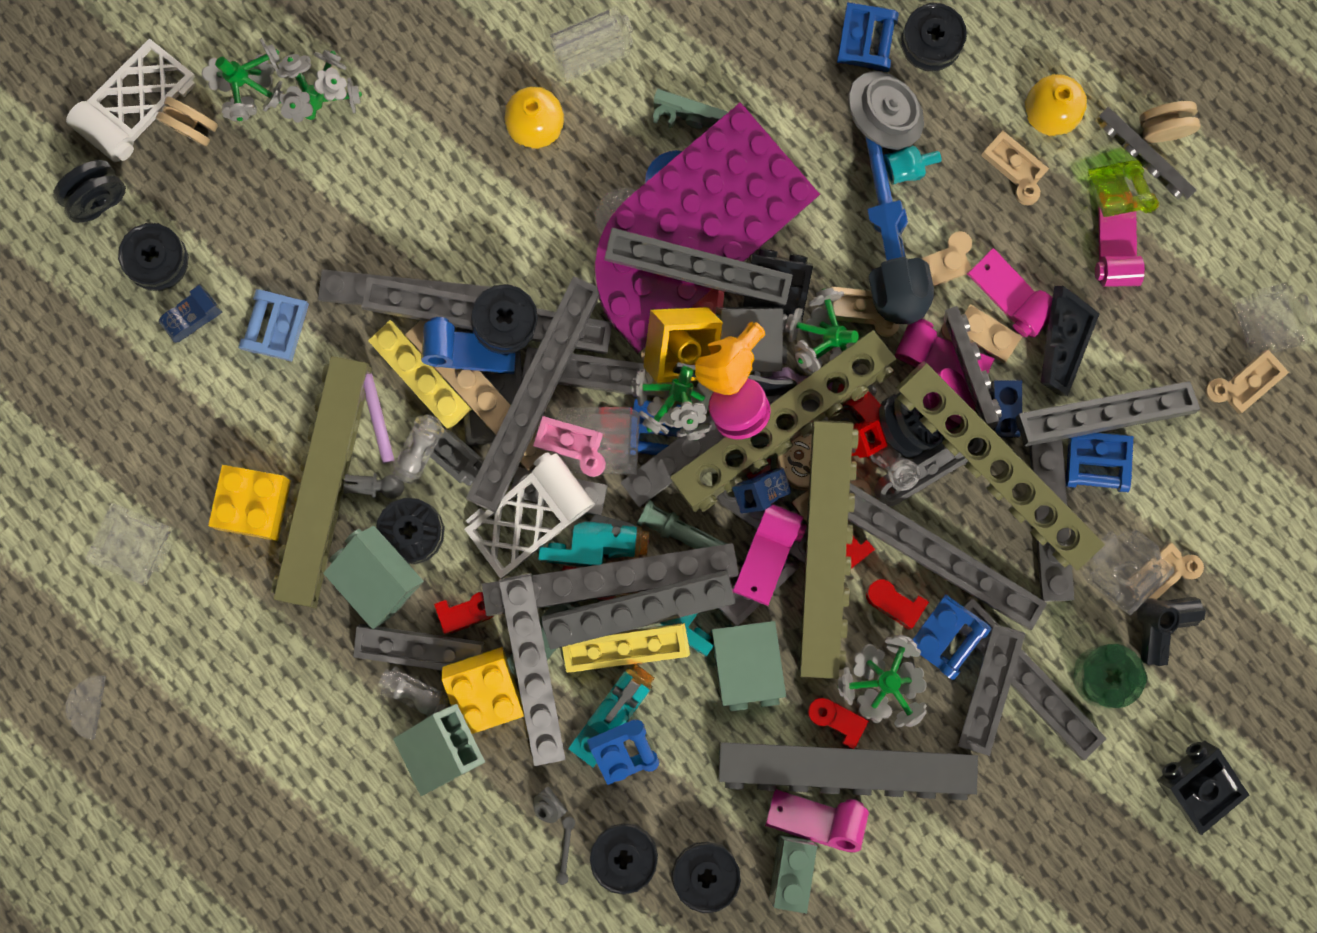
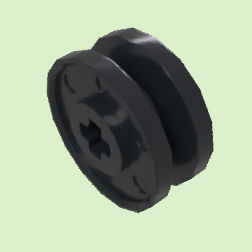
(949, 32)
(89, 191)
(160, 272)
(504, 301)
(904, 429)
(424, 517)
(638, 871)
(717, 892)

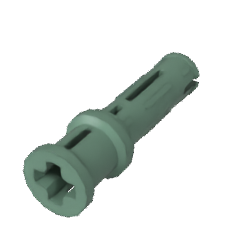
(669, 525)

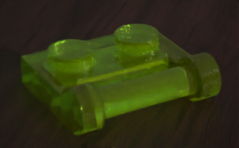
(1113, 192)

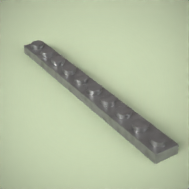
(617, 376)

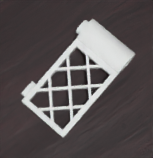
(106, 130)
(556, 487)

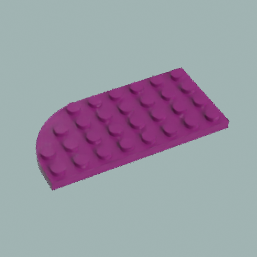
(714, 197)

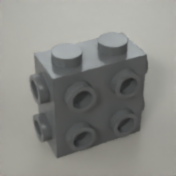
(769, 351)

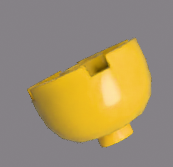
(1056, 104)
(534, 117)

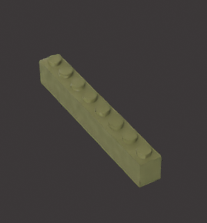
(322, 483)
(826, 549)

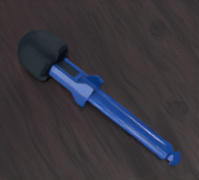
(900, 286)

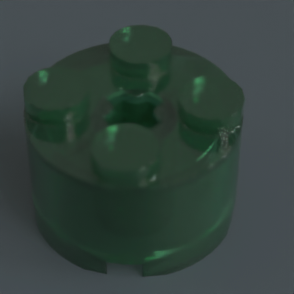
(1128, 676)

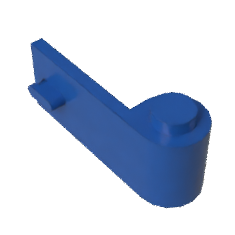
(460, 350)

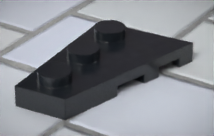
(1067, 339)

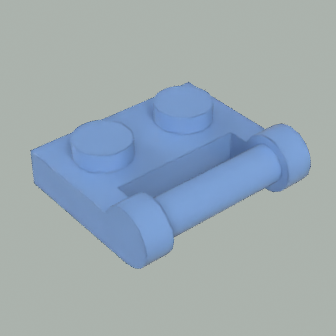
(282, 329)

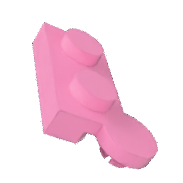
(573, 443)

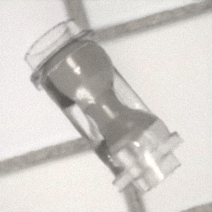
(412, 460)
(901, 471)
(424, 698)

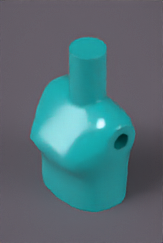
(909, 164)

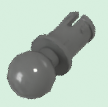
(389, 486)

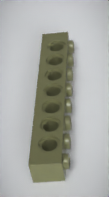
(868, 351)
(1082, 542)

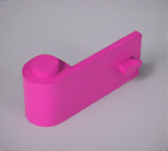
(834, 827)

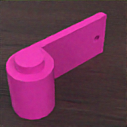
(1118, 251)
(1012, 294)
(922, 344)
(768, 553)

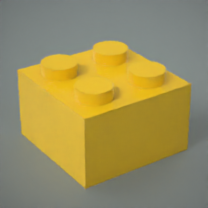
(678, 337)
(249, 502)
(483, 690)

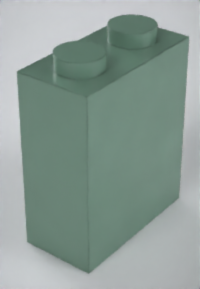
(372, 576)
(748, 665)
(439, 749)
(792, 873)

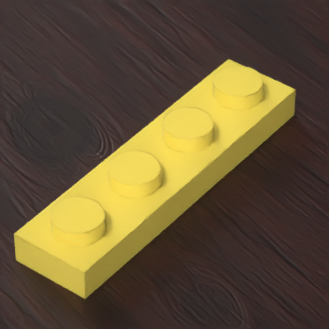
(421, 378)
(628, 648)

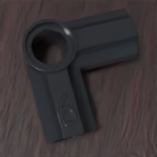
(1161, 620)

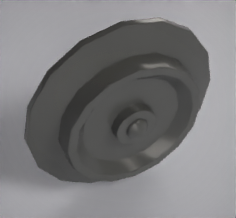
(886, 110)

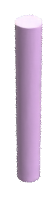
(377, 420)

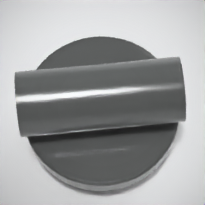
(548, 806)

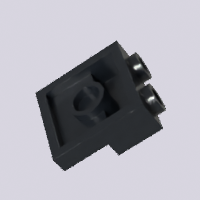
(799, 287)
(1202, 786)

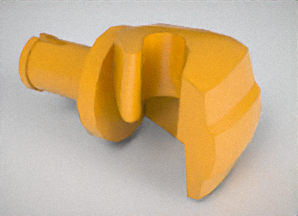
(729, 361)

